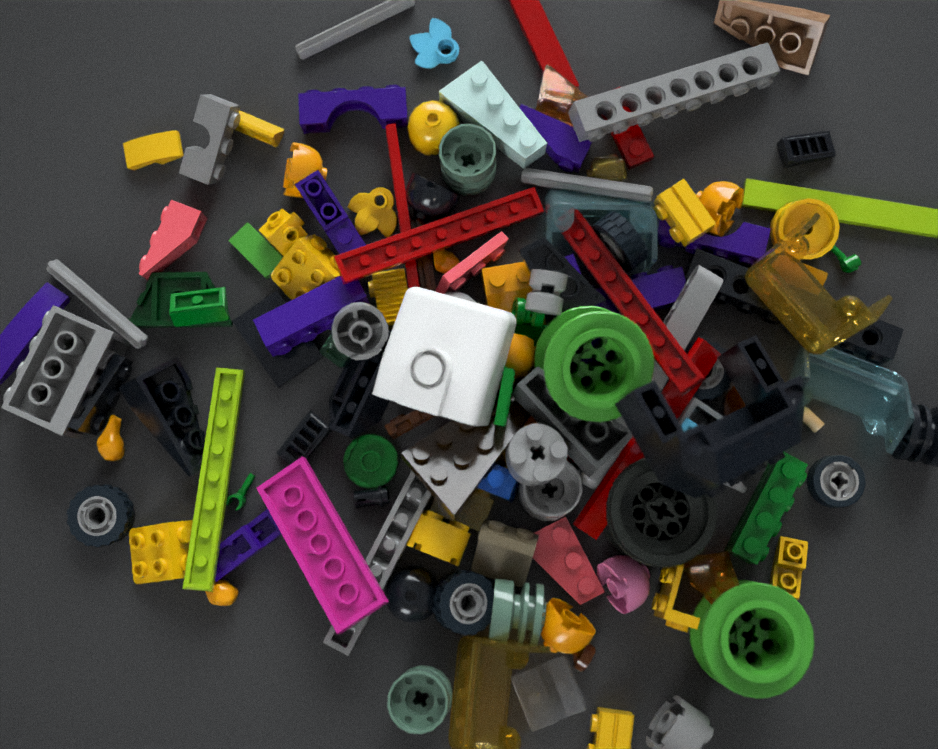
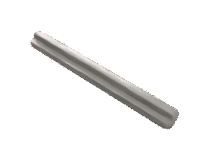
(351, 27)
(587, 185)
(97, 303)

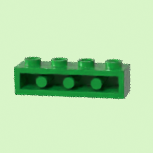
(765, 509)

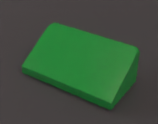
(199, 307)

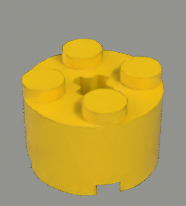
(439, 538)

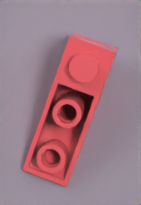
(176, 235)

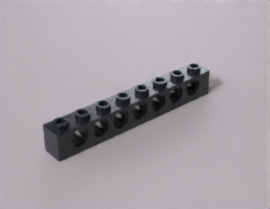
(883, 335)

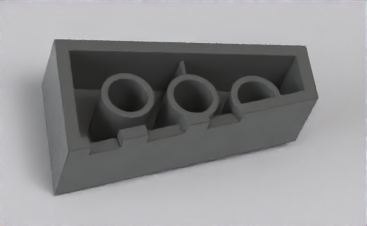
(587, 442)

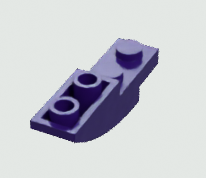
(329, 213)

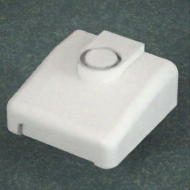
(445, 356)

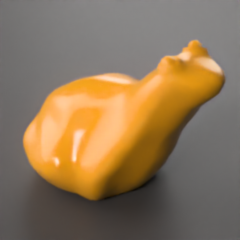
(444, 261)
(110, 442)
(223, 594)

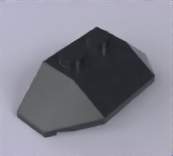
(352, 402)

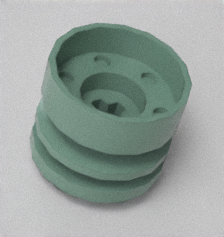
(466, 146)
(517, 611)
(416, 715)

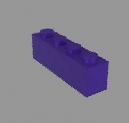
(658, 288)
(306, 315)

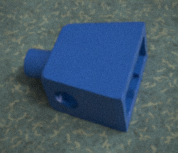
(500, 483)

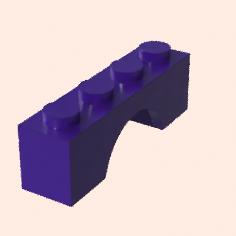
(321, 109)
(743, 246)

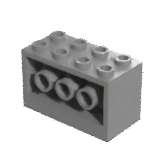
(61, 371)

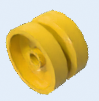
(820, 236)

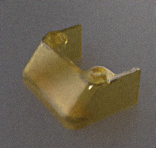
(802, 301)
(483, 692)

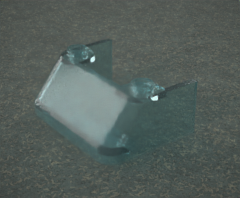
(560, 207)
(859, 388)

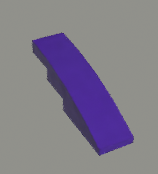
(25, 326)
(246, 543)

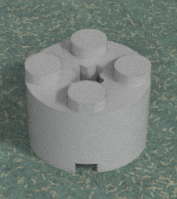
(552, 454)
(679, 726)

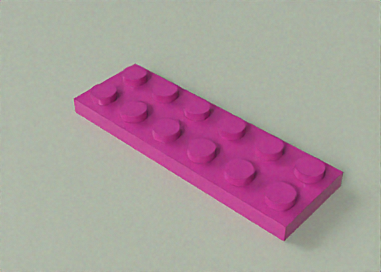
(322, 545)

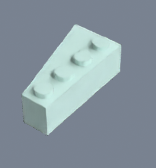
(484, 102)

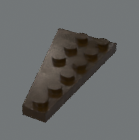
(461, 455)

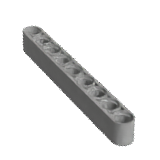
(682, 323)

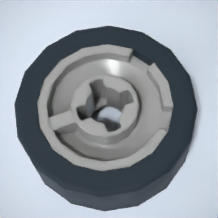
(826, 492)

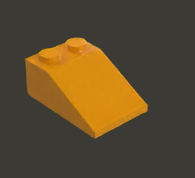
(504, 284)

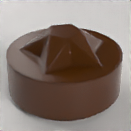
(583, 657)

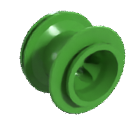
(627, 370)
(772, 669)

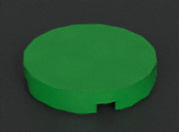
(370, 461)

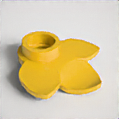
(371, 215)

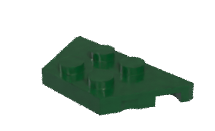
(155, 300)

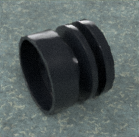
(921, 438)

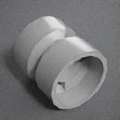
(546, 302)

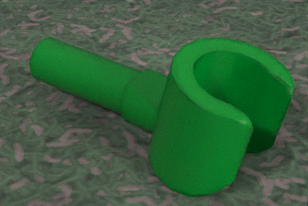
(847, 264)
(240, 495)

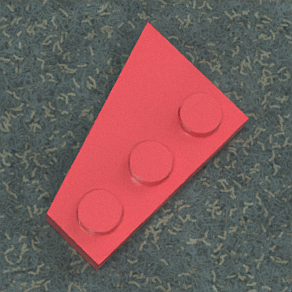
(473, 264)
(566, 561)

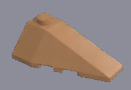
(790, 31)

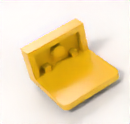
(305, 267)
(159, 551)
(664, 601)

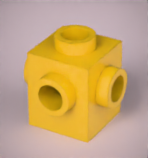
(283, 230)

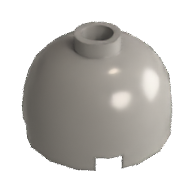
(359, 330)

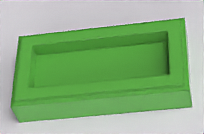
(256, 250)

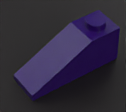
(561, 140)

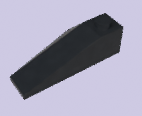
(166, 408)

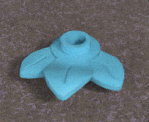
(431, 45)

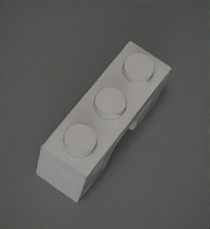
(220, 120)

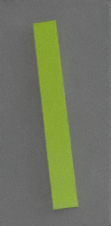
(849, 208)
(214, 480)

